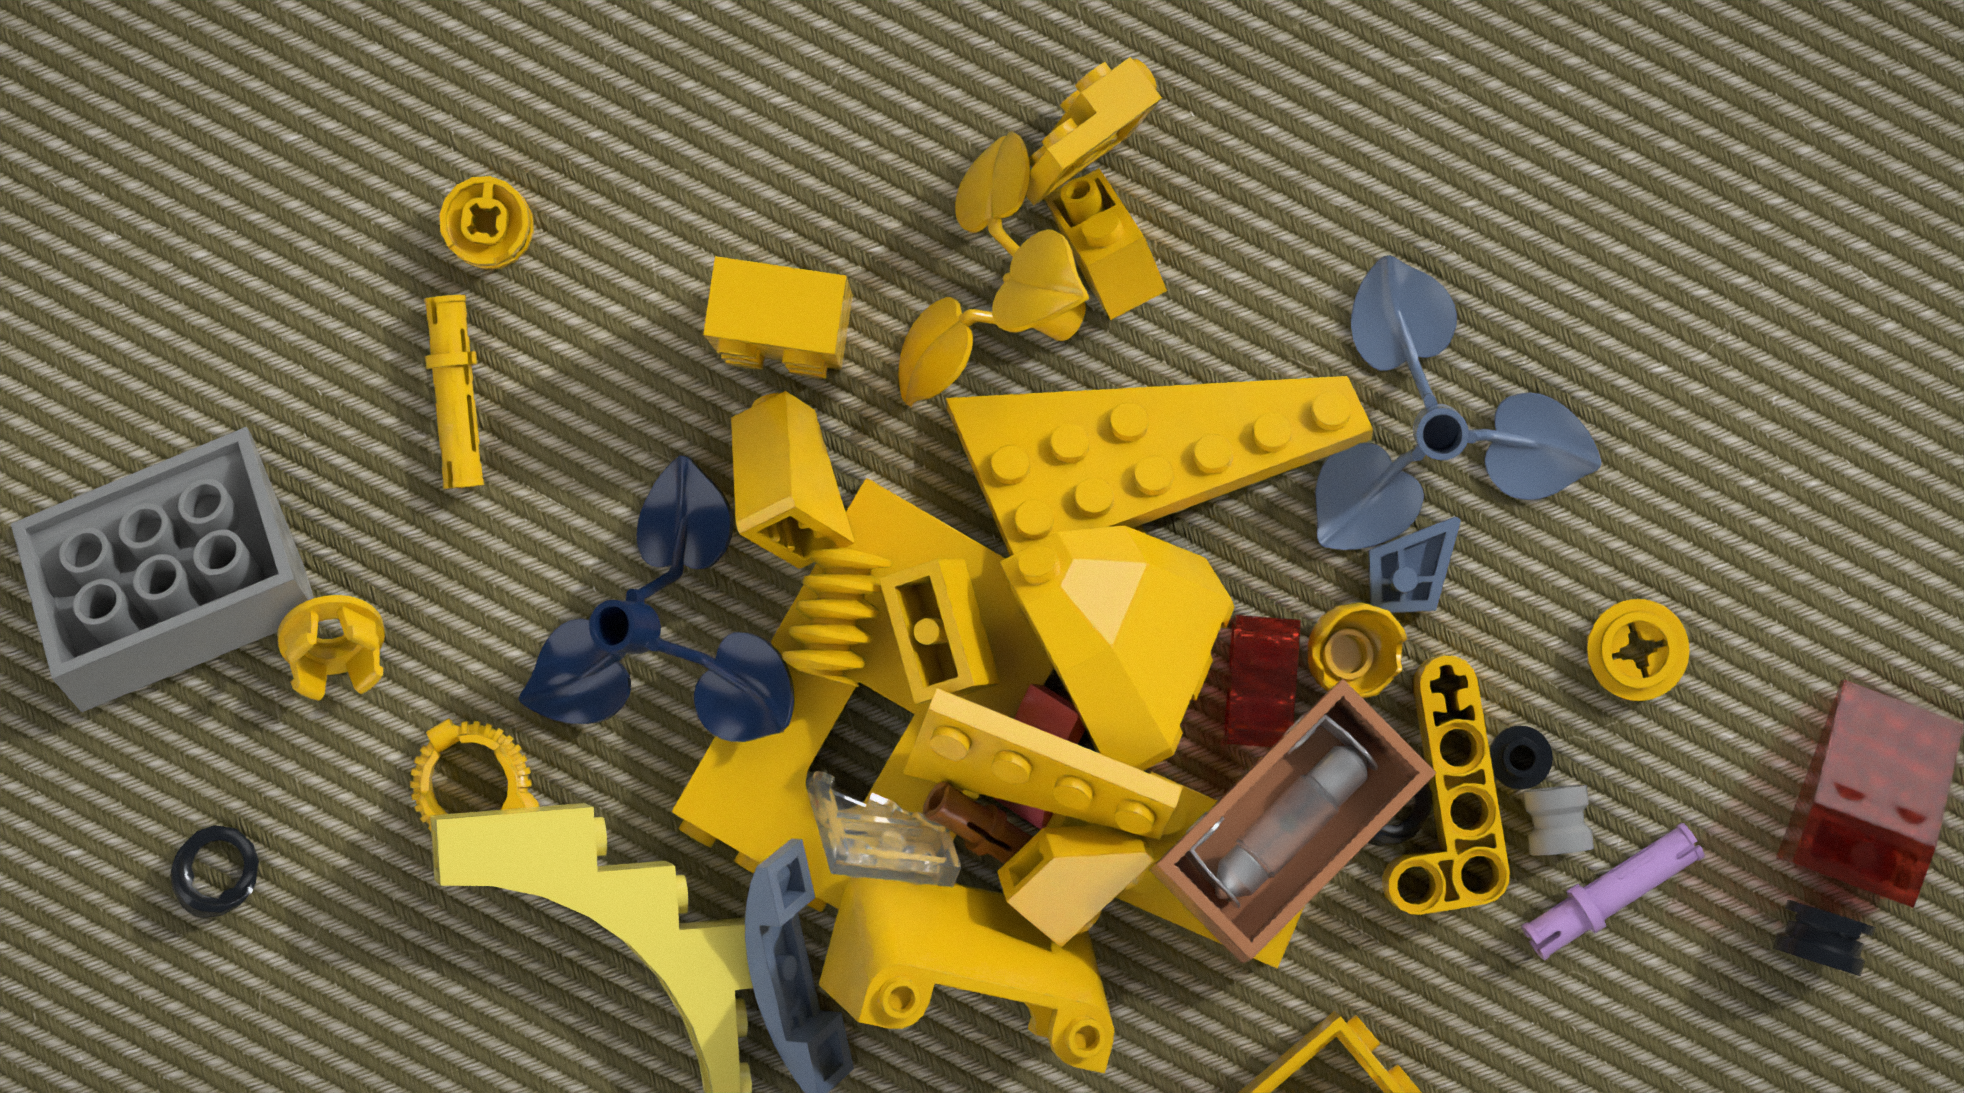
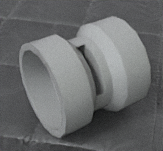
(1558, 820)

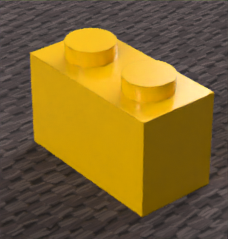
(939, 629)

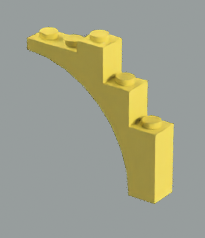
(555, 857)

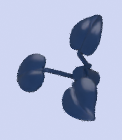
(579, 668)

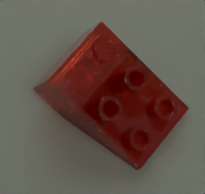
(1874, 795)

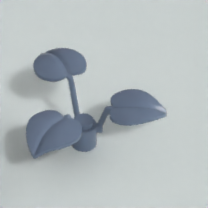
(1535, 439)

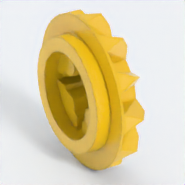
(1663, 665)

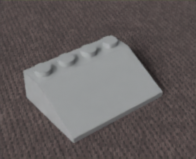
(160, 570)

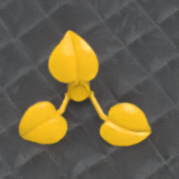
(1036, 293)

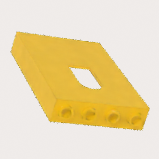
(757, 789)

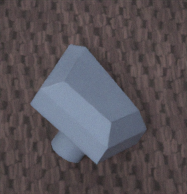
(1412, 569)

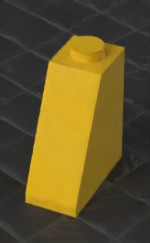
(785, 480)

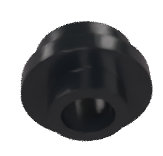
(1500, 757)

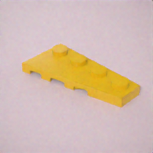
(1036, 769)

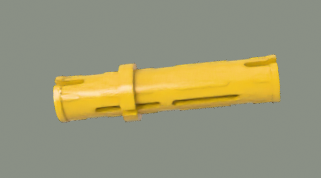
(454, 392)

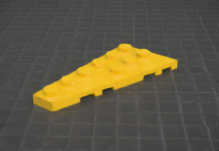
(1144, 450)

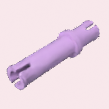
(1592, 904)

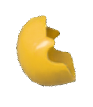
(1357, 646)

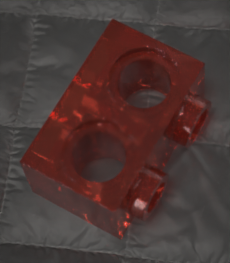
(1260, 680)

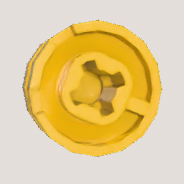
(486, 222)

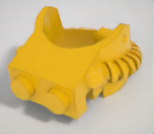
(448, 734)

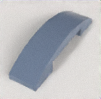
(806, 1038)

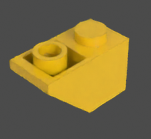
(1106, 243)
(1071, 875)

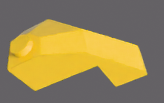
(1124, 631)

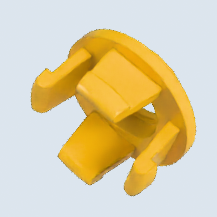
(316, 658)

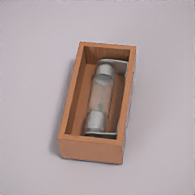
(1292, 821)

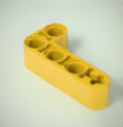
(1473, 776)

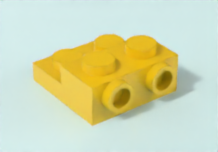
(1095, 121)

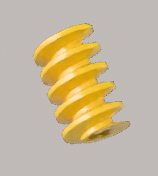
(836, 613)

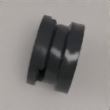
(1824, 938)

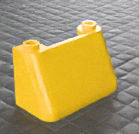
(906, 937)

